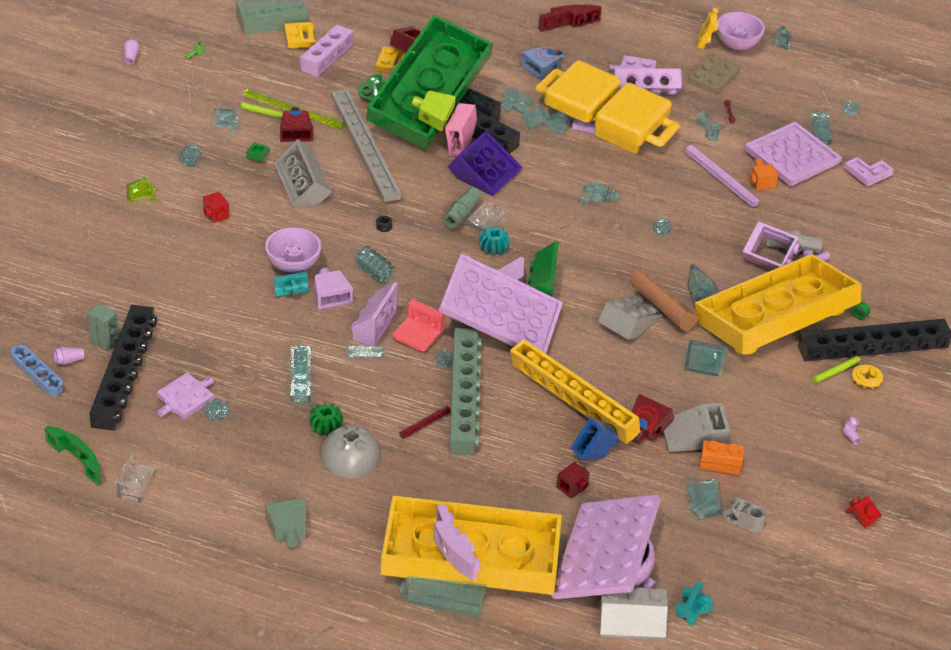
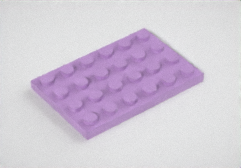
(499, 305)
(606, 547)

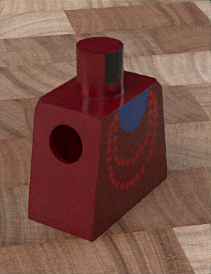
(296, 125)
(652, 418)

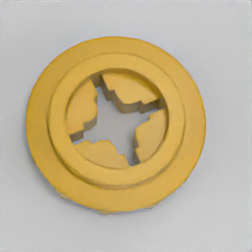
(861, 371)

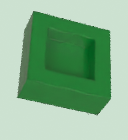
(257, 152)

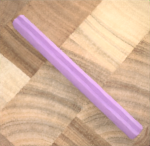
(721, 175)

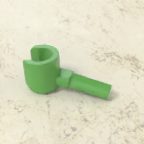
(198, 50)

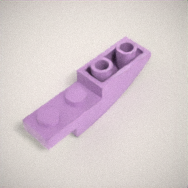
(453, 545)

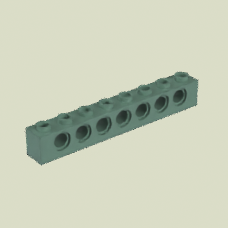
(464, 392)

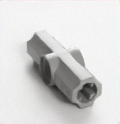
(806, 243)

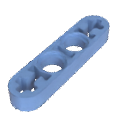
(40, 368)

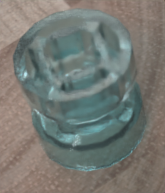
(190, 154)

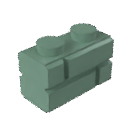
(103, 326)

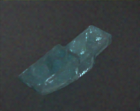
(300, 374)

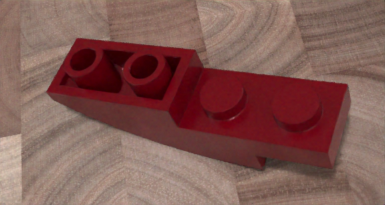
(569, 15)

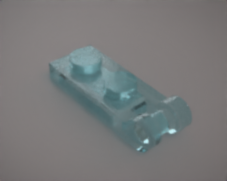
(821, 126)

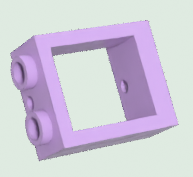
(765, 230)

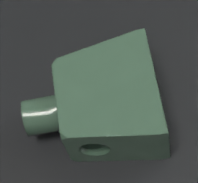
(287, 521)

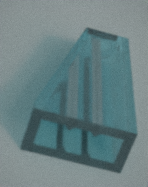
(445, 595)

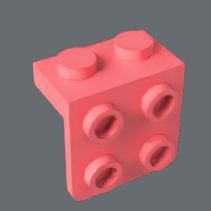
(421, 326)

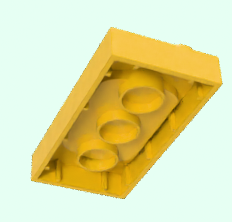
(777, 303)
(512, 545)

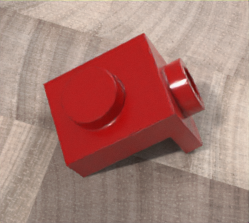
(864, 510)

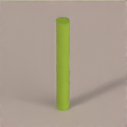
(261, 110)
(836, 369)

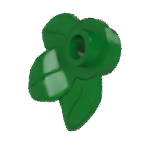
(374, 84)

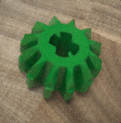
(325, 418)

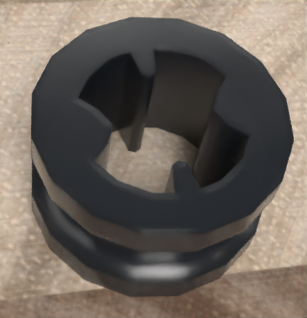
(384, 223)

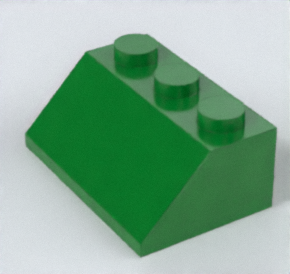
(544, 269)

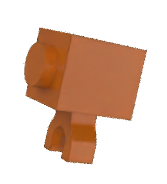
(763, 176)

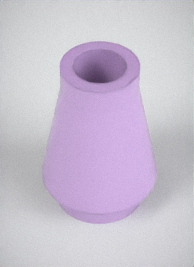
(131, 51)
(66, 355)

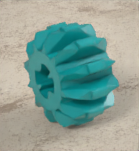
(494, 240)

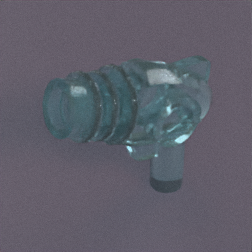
(597, 193)

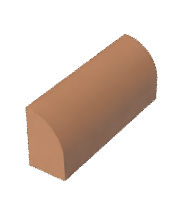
(664, 300)

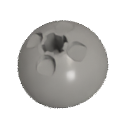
(350, 452)

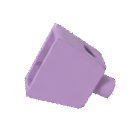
(332, 289)

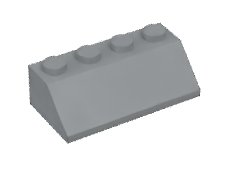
(302, 175)

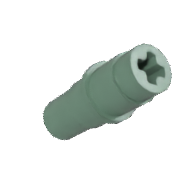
(462, 207)

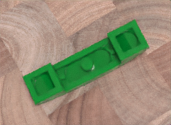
(62, 439)

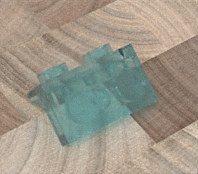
(705, 498)

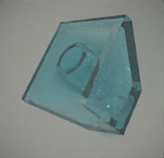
(705, 358)

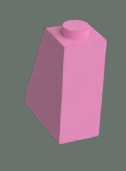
(460, 128)

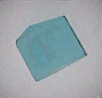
(783, 38)

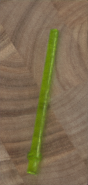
(332, 122)

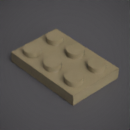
(714, 74)

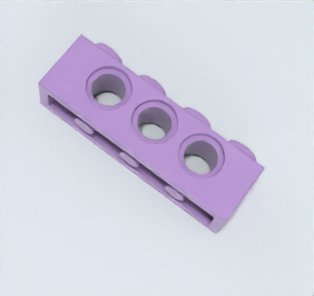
(326, 50)
(671, 76)

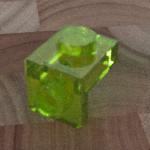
(140, 189)

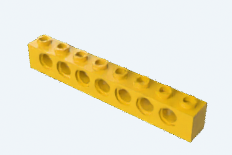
(574, 390)

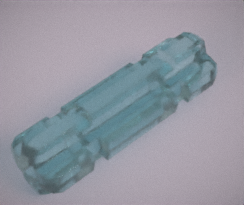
(365, 351)

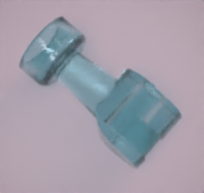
(712, 130)

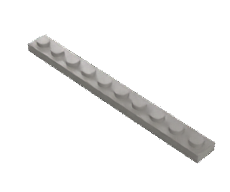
(366, 146)

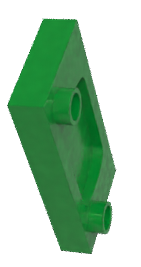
(439, 61)

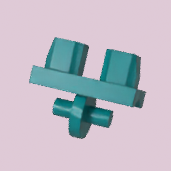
(291, 284)
(696, 603)

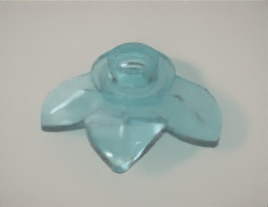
(516, 101)

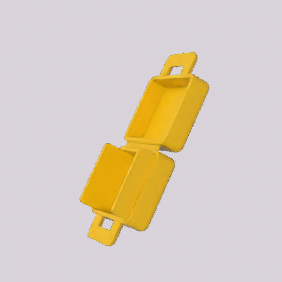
(620, 115)

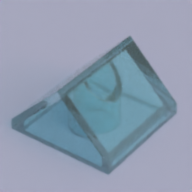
(700, 285)

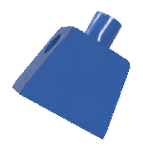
(594, 440)

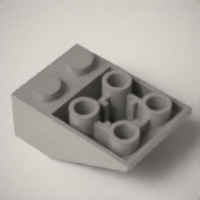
(629, 316)
(696, 425)

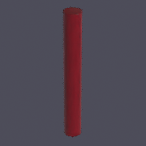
(424, 422)

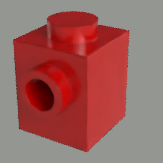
(216, 207)

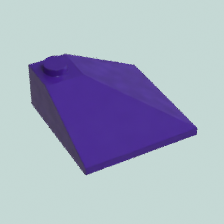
(485, 165)

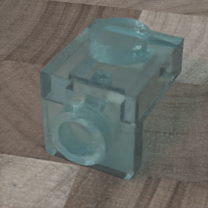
(536, 116)
(226, 118)
(559, 122)

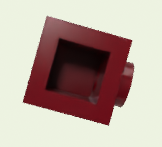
(573, 480)

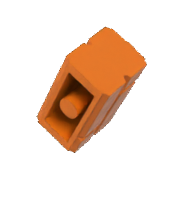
(721, 457)

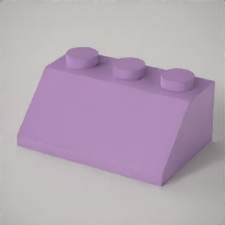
(376, 315)

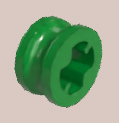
(860, 315)

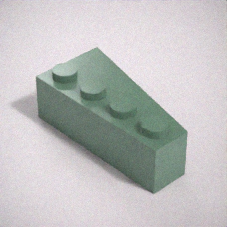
(269, 15)

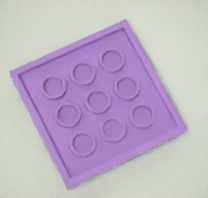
(793, 153)

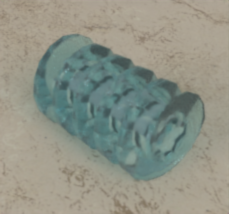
(375, 265)

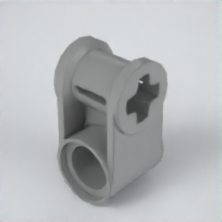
(746, 515)

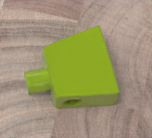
(435, 108)

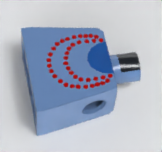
(541, 61)

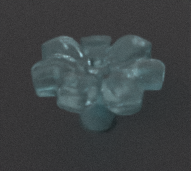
(217, 409)

